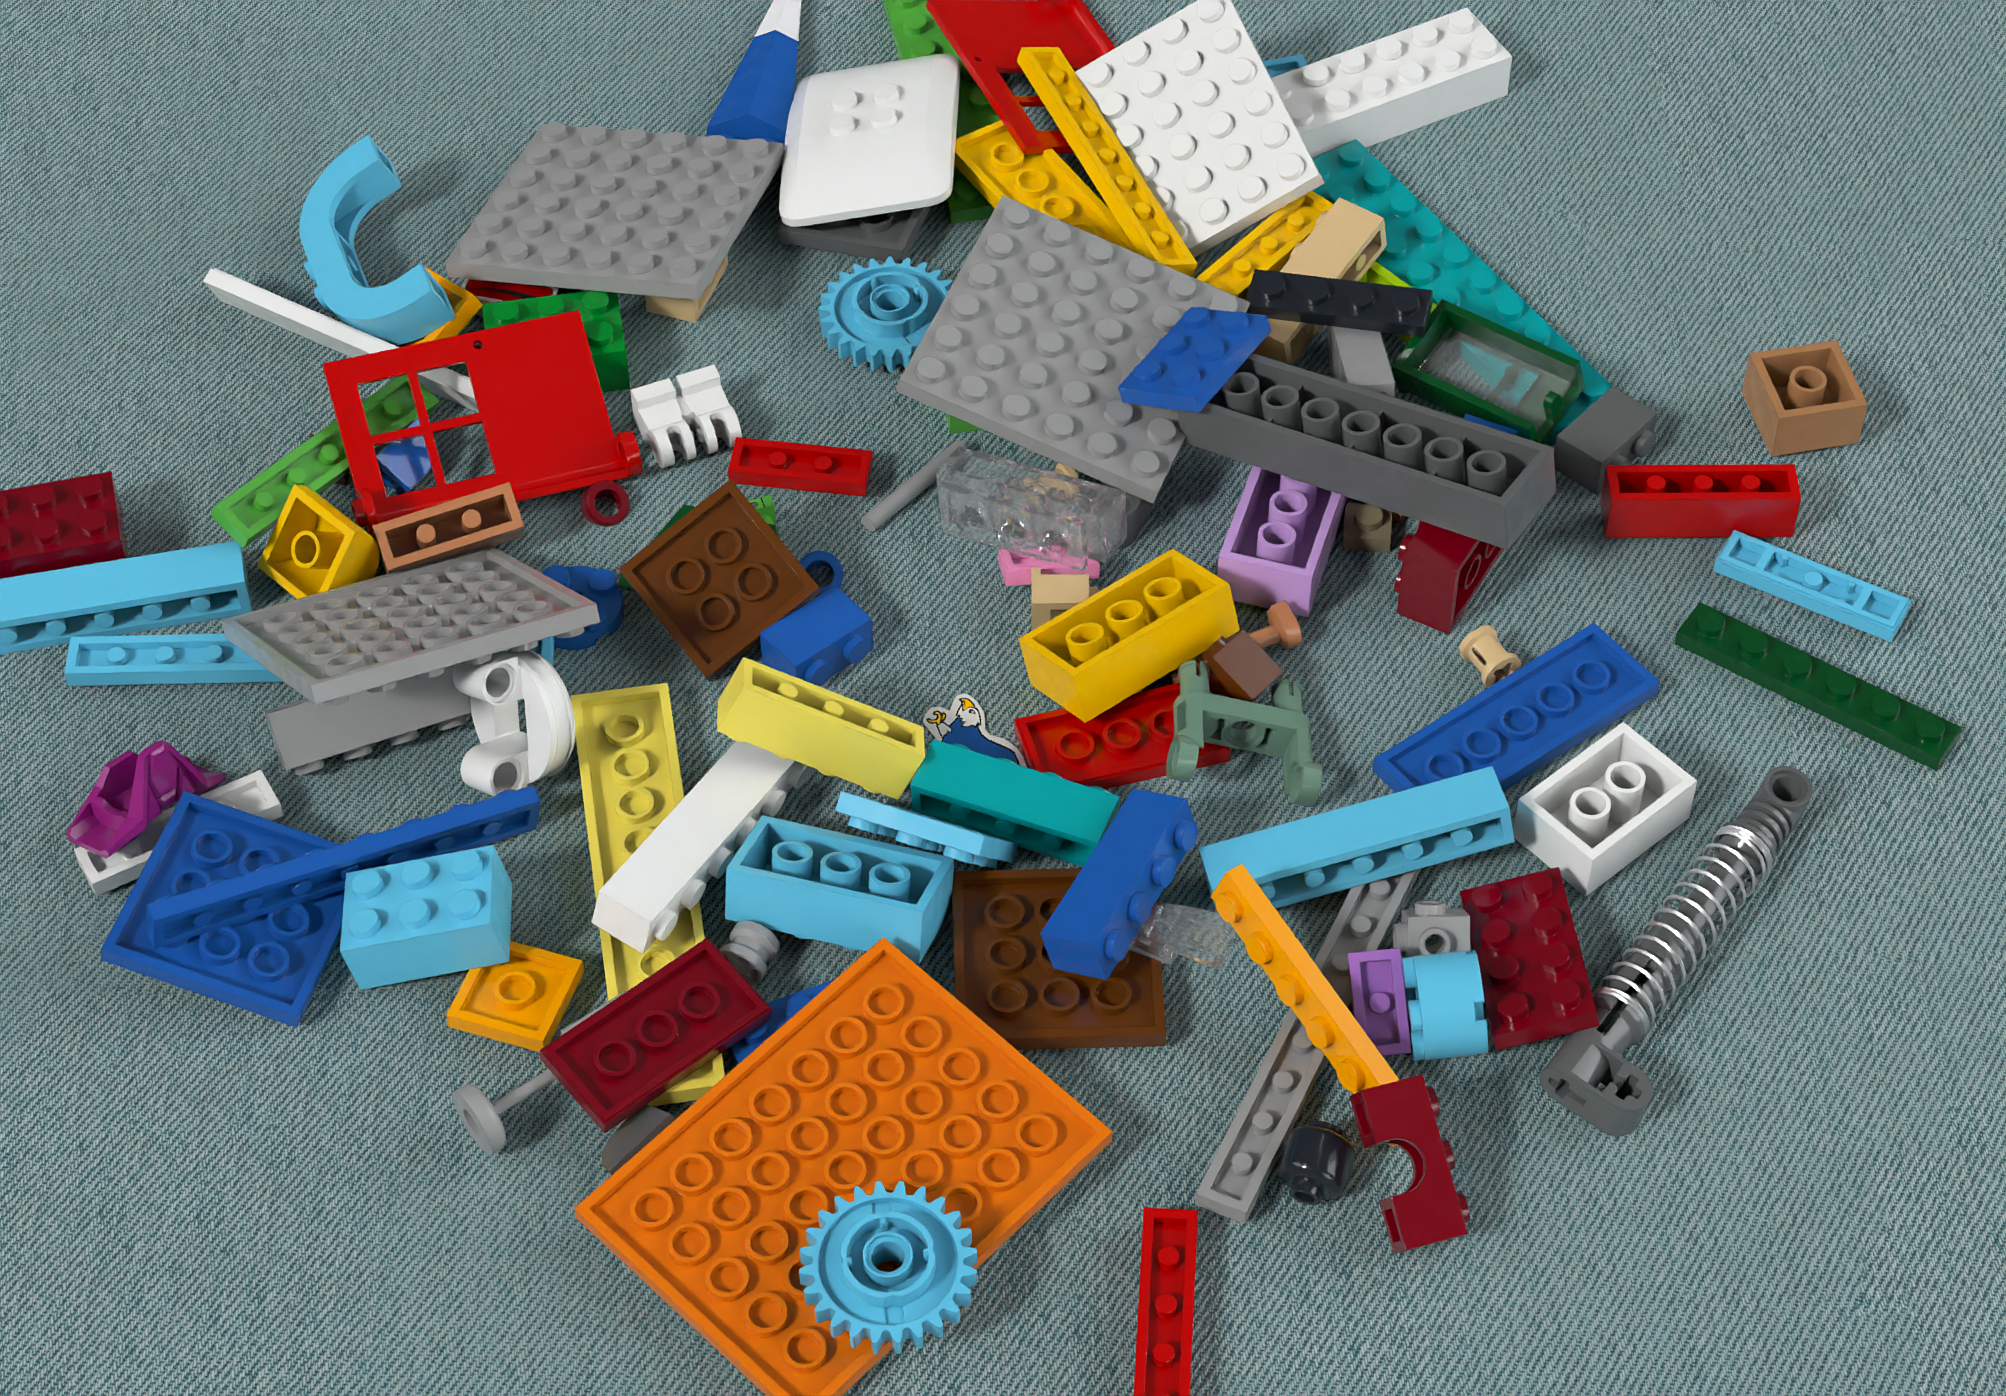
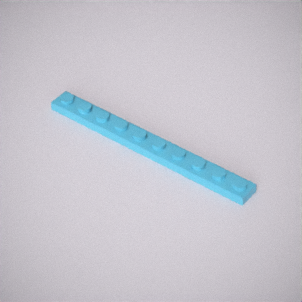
(175, 660)

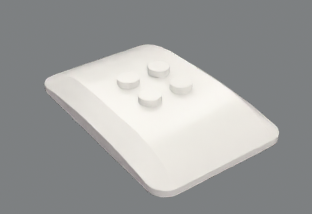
(870, 140)

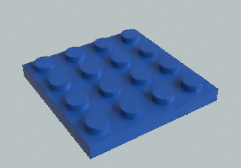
(255, 964)

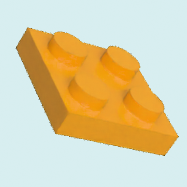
(517, 999)

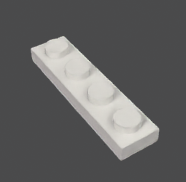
(246, 794)

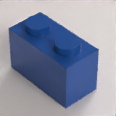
(818, 638)

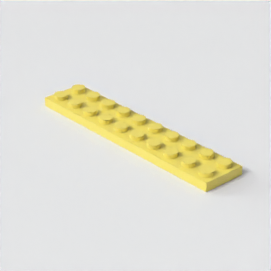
(628, 790)

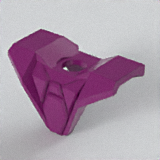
(133, 793)

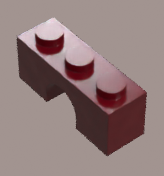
(1405, 1117)

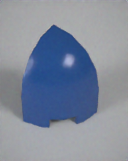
(404, 462)

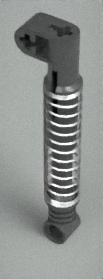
(1587, 1056)

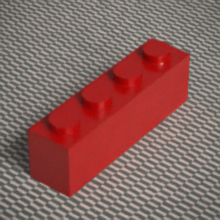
(1699, 500)

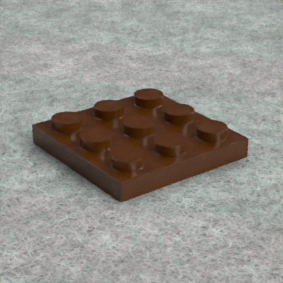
(719, 579)

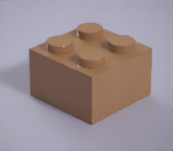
(1804, 398)

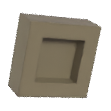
(1367, 527)

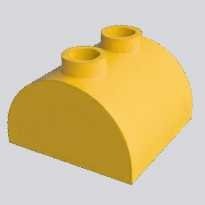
(317, 547)

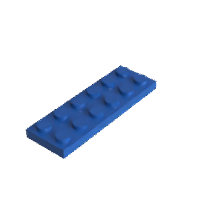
(1525, 715)

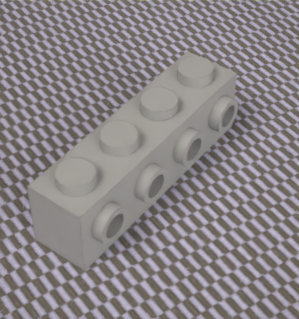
(311, 732)

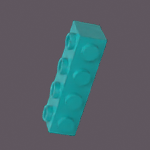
(1012, 802)

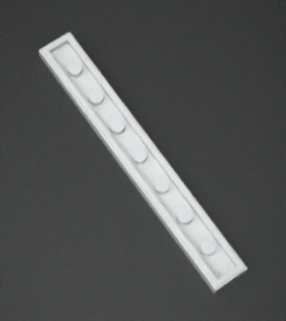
(328, 331)

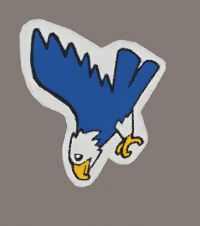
(966, 726)

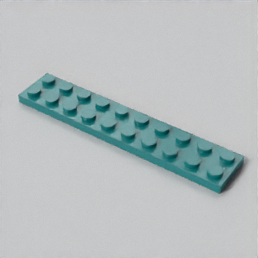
(1435, 259)

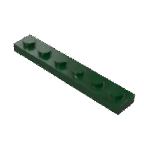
(1818, 686)

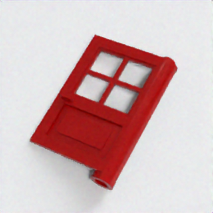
(989, 41)
(534, 404)

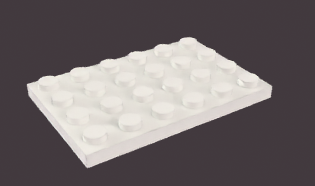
(1203, 123)

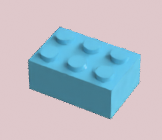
(426, 917)

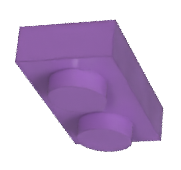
(1380, 999)

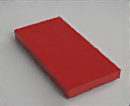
(1113, 748)

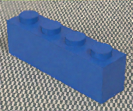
(1119, 884)

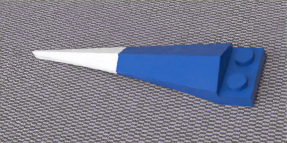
(764, 83)

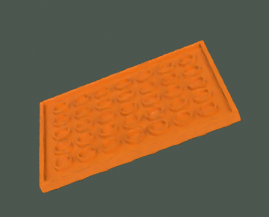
(851, 1091)

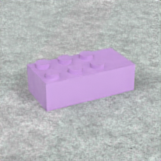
(1280, 541)

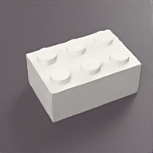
(1604, 808)

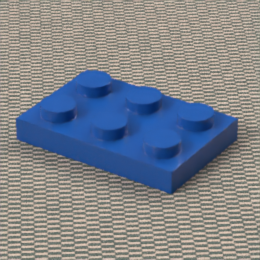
(1194, 359)

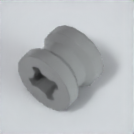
(750, 950)

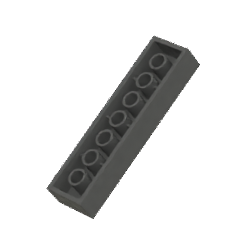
(1377, 450)

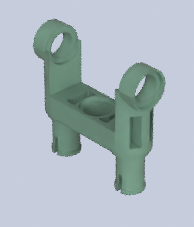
(1276, 732)

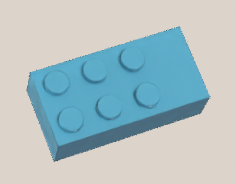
(838, 887)

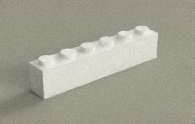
(694, 844)

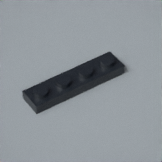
(1340, 303)

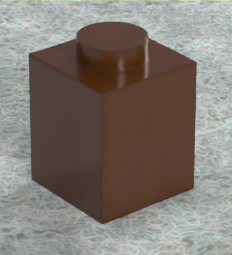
(1239, 668)

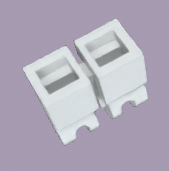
(670, 419)

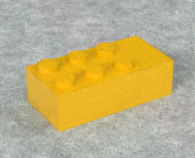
(1129, 634)

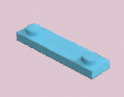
(1812, 585)

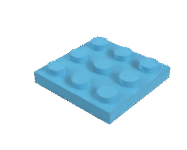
(925, 831)

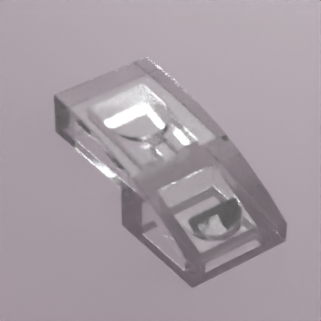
(1185, 932)

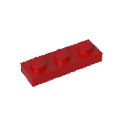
(800, 466)

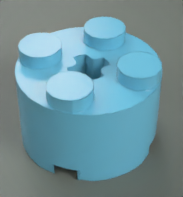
(1445, 1005)

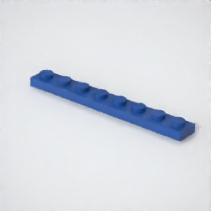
(325, 870)

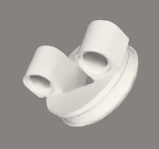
(506, 754)

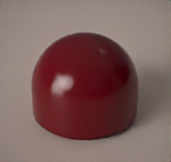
(605, 489)

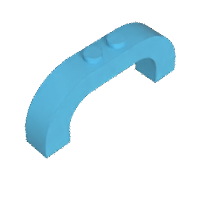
(327, 227)

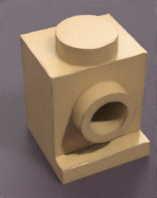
(1056, 594)

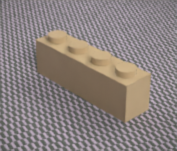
(1339, 247)

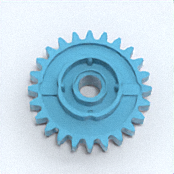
(881, 311)
(895, 1303)

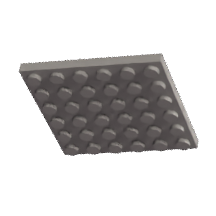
(617, 211)
(1044, 338)
(409, 624)

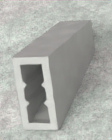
(1359, 359)

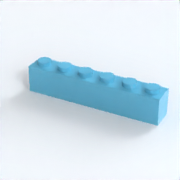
(123, 596)
(1368, 839)

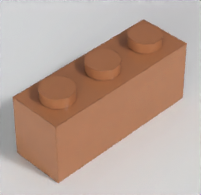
(449, 529)

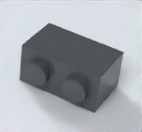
(1607, 433)

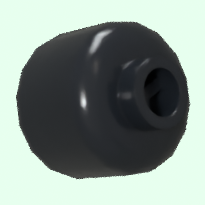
(1316, 1162)

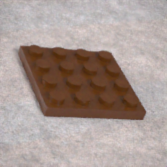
(1012, 983)

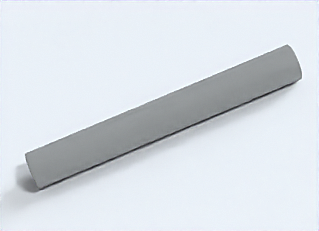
(908, 490)

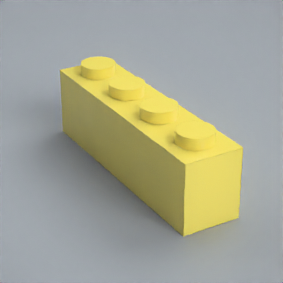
(820, 729)

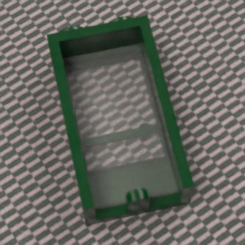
(1488, 373)

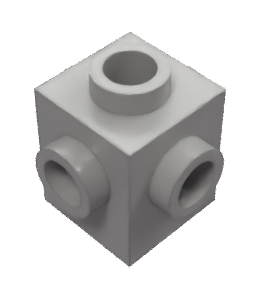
(1430, 918)

